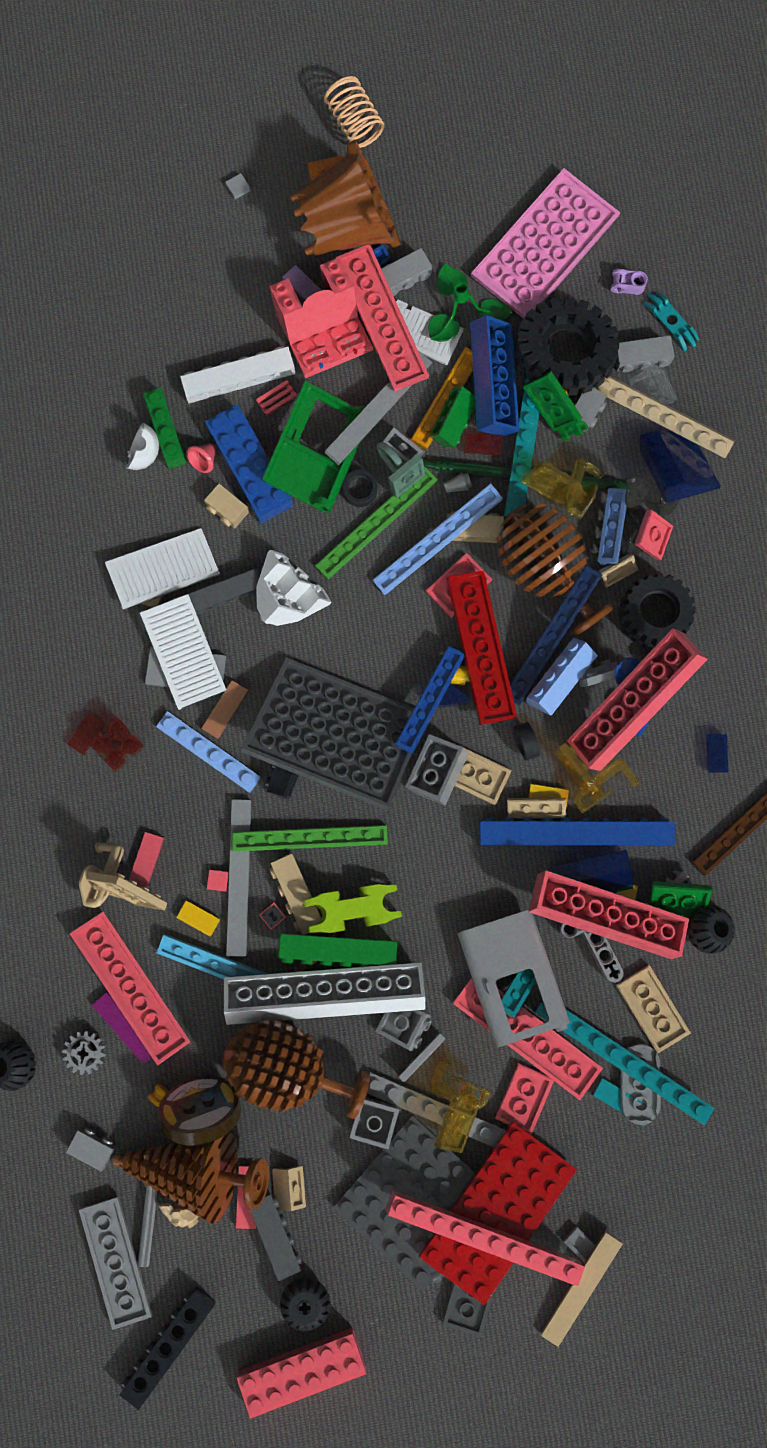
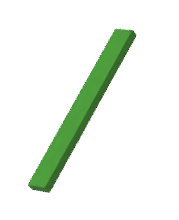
(373, 526)
(309, 838)

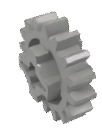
(84, 1044)

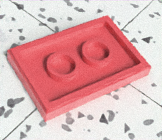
(439, 589)
(524, 1098)

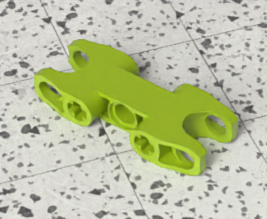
(367, 905)

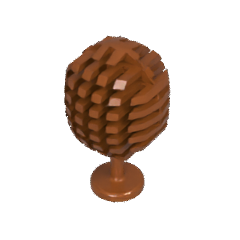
(546, 556)
(283, 1069)

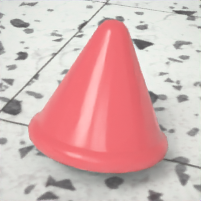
(202, 457)

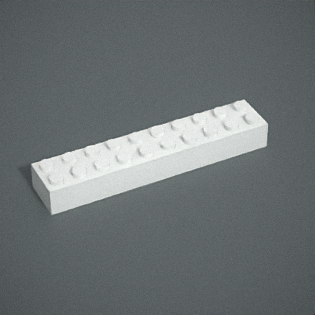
(324, 993)

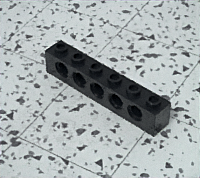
(136, 1393)

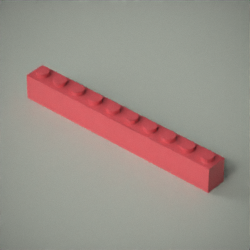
(484, 1238)

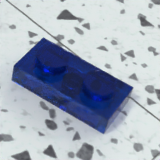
(717, 753)

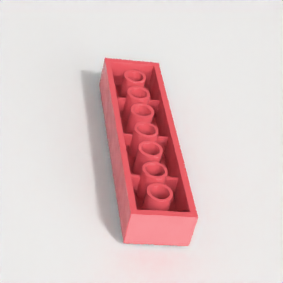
(637, 699)
(608, 915)

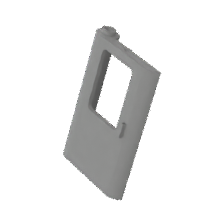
(502, 950)

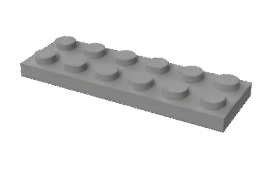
(115, 1262)

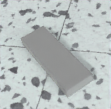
(421, 1057)

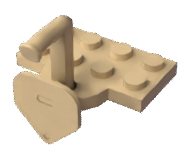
(98, 884)

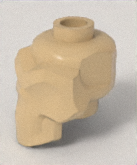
(178, 1215)

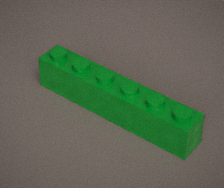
(335, 950)

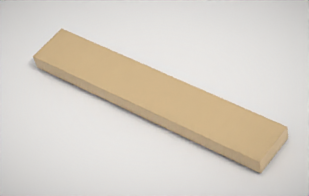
(577, 1296)

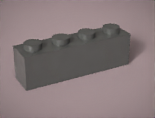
(275, 1239)

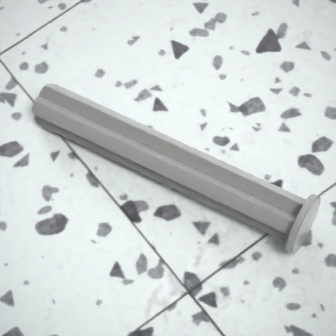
(147, 1227)

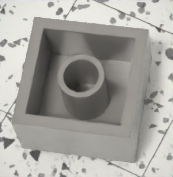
(375, 1123)

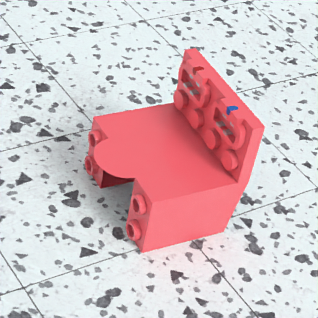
(326, 326)

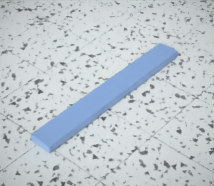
(437, 539)

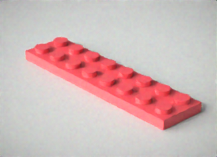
(383, 319)
(130, 988)
(545, 1051)

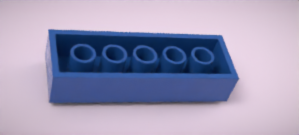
(494, 376)
(247, 462)

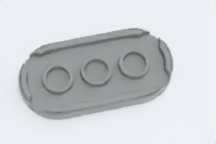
(633, 1110)

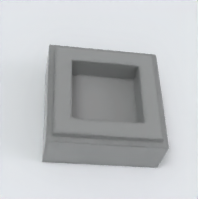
(238, 186)

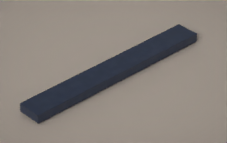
(554, 633)

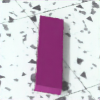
(114, 1018)

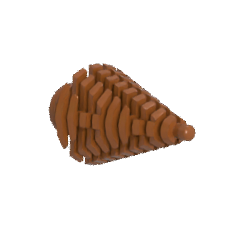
(198, 1175)

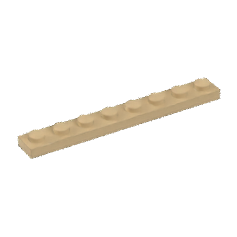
(666, 416)

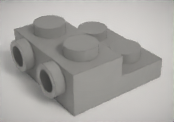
(602, 673)
(404, 1027)

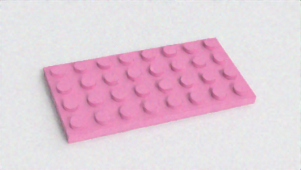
(545, 243)

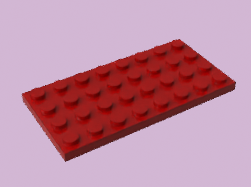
(508, 1193)

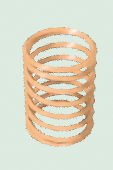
(359, 113)

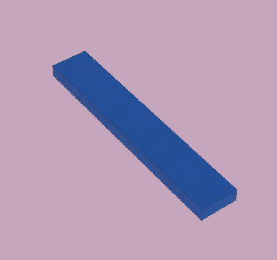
(430, 699)

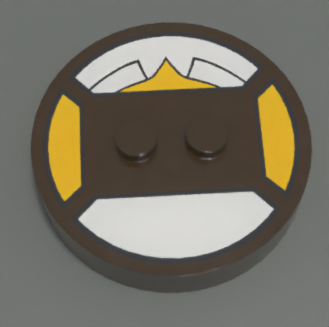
(199, 1110)

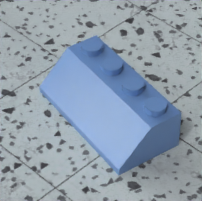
(561, 676)

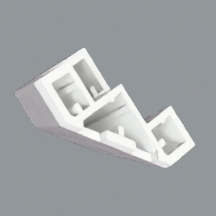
(286, 592)

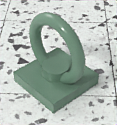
(403, 474)

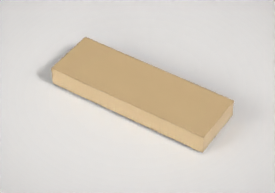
(536, 807)

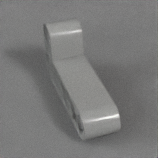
(595, 949)

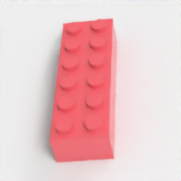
(301, 1372)

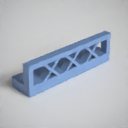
(612, 527)

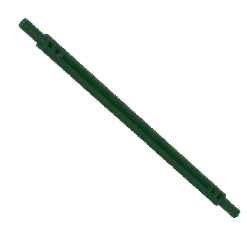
(504, 473)

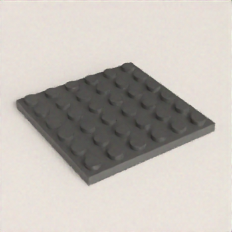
(417, 1170)

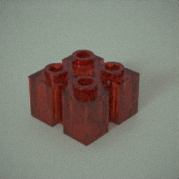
(116, 757)

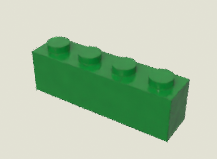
(164, 428)

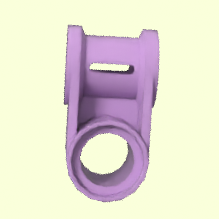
(627, 281)

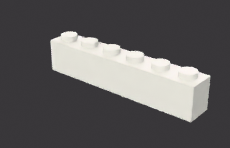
(237, 374)

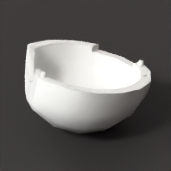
(143, 448)

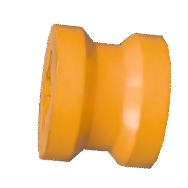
(157, 1095)

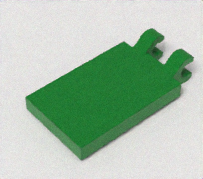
(555, 406)

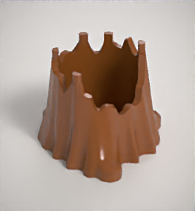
(345, 207)

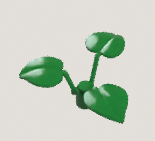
(452, 281)

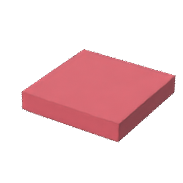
(653, 534)

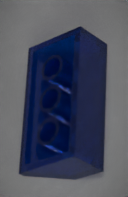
(608, 872)

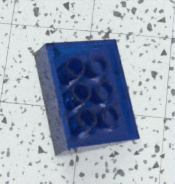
(677, 465)

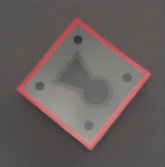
(272, 916)

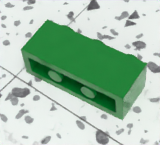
(453, 417)

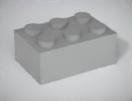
(437, 769)

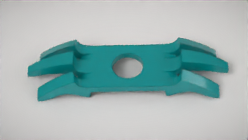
(679, 329)

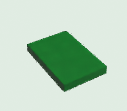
(679, 897)

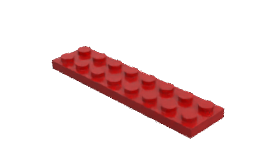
(481, 648)

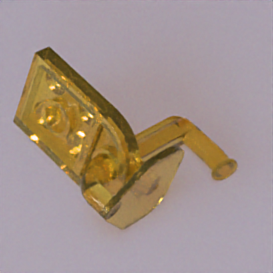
(565, 488)
(587, 784)
(461, 1110)

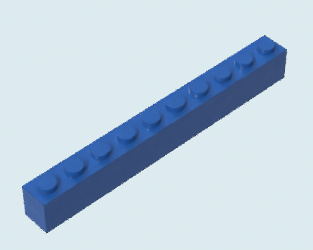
(576, 833)

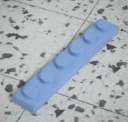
(208, 752)

